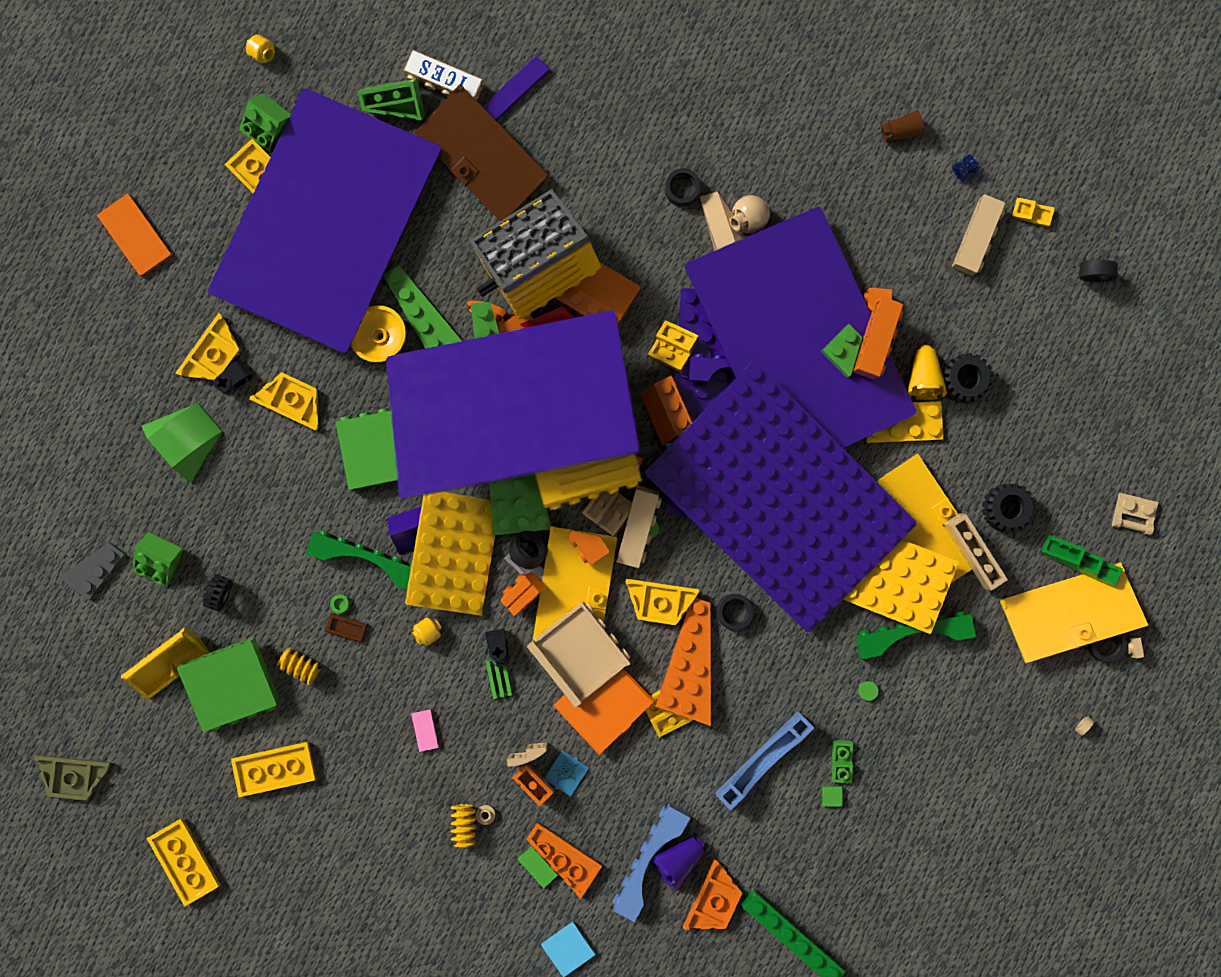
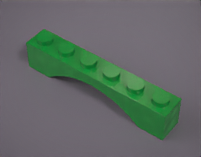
(327, 548)
(874, 644)
(790, 936)

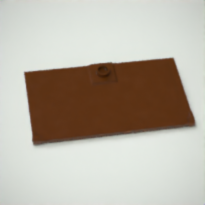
(482, 154)

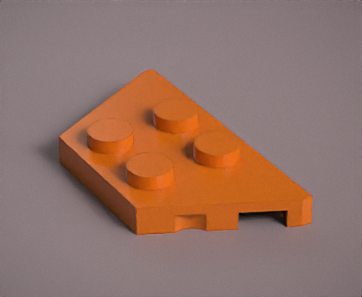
(714, 901)

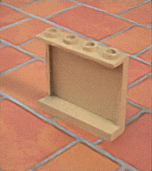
(579, 653)

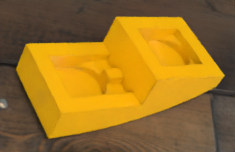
(1034, 213)

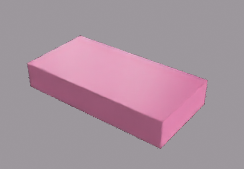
(425, 730)

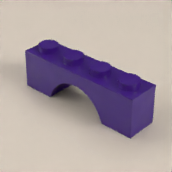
(703, 368)

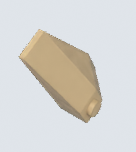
(717, 218)

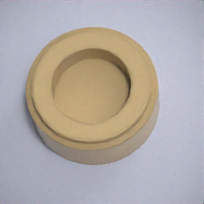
(1084, 725)

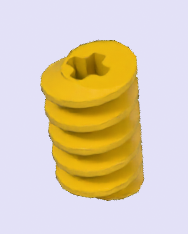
(298, 666)
(464, 825)

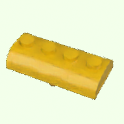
(161, 665)

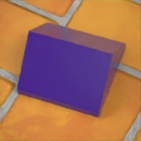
(404, 529)

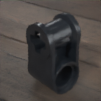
(234, 377)
(497, 645)

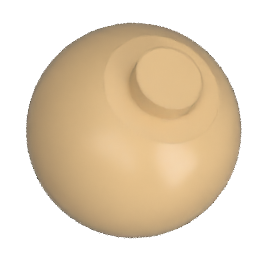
(750, 214)

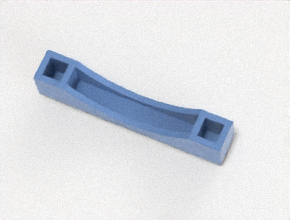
(779, 744)
(670, 826)

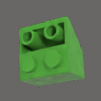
(264, 121)
(156, 559)

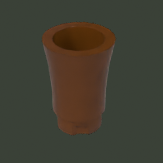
(903, 127)

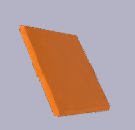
(607, 710)

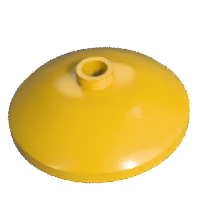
(375, 322)

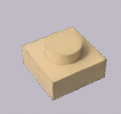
(1134, 647)

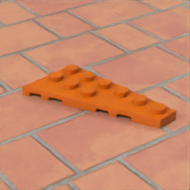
(688, 676)

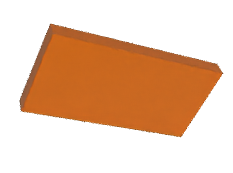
(134, 235)

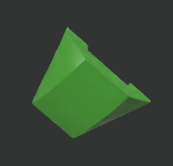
(184, 439)

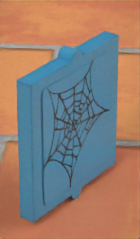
(566, 773)

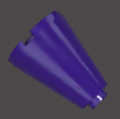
(678, 861)

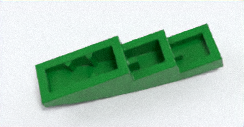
(1081, 561)

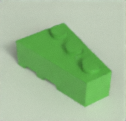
(395, 98)

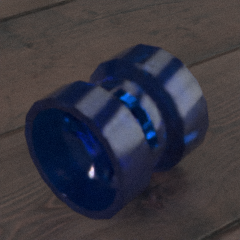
(965, 167)

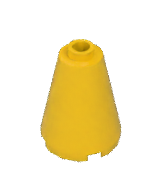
(926, 375)

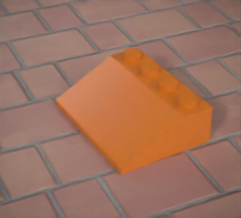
(600, 293)

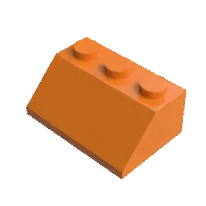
(667, 409)

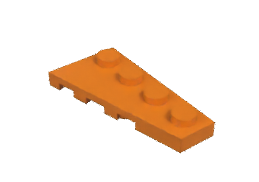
(567, 860)

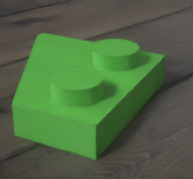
(844, 350)

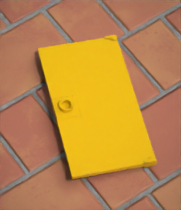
(927, 504)
(571, 580)
(1071, 615)

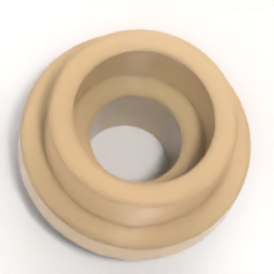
(485, 808)

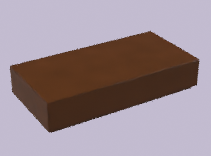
(346, 627)

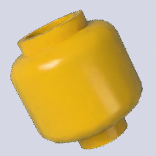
(260, 49)
(427, 631)

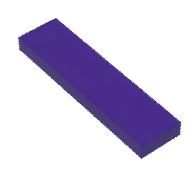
(516, 88)

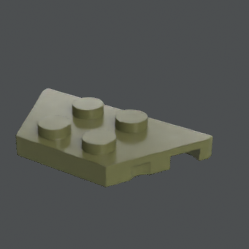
(71, 776)

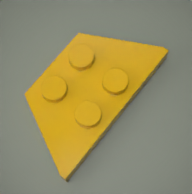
(212, 352)
(290, 399)
(660, 601)

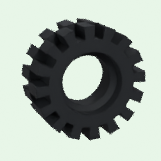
(217, 592)

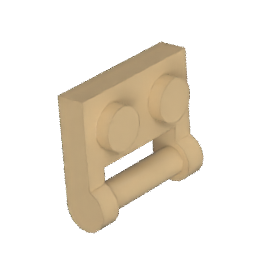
(1138, 508)

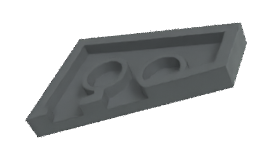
(93, 571)

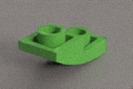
(842, 761)

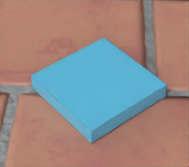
(568, 949)

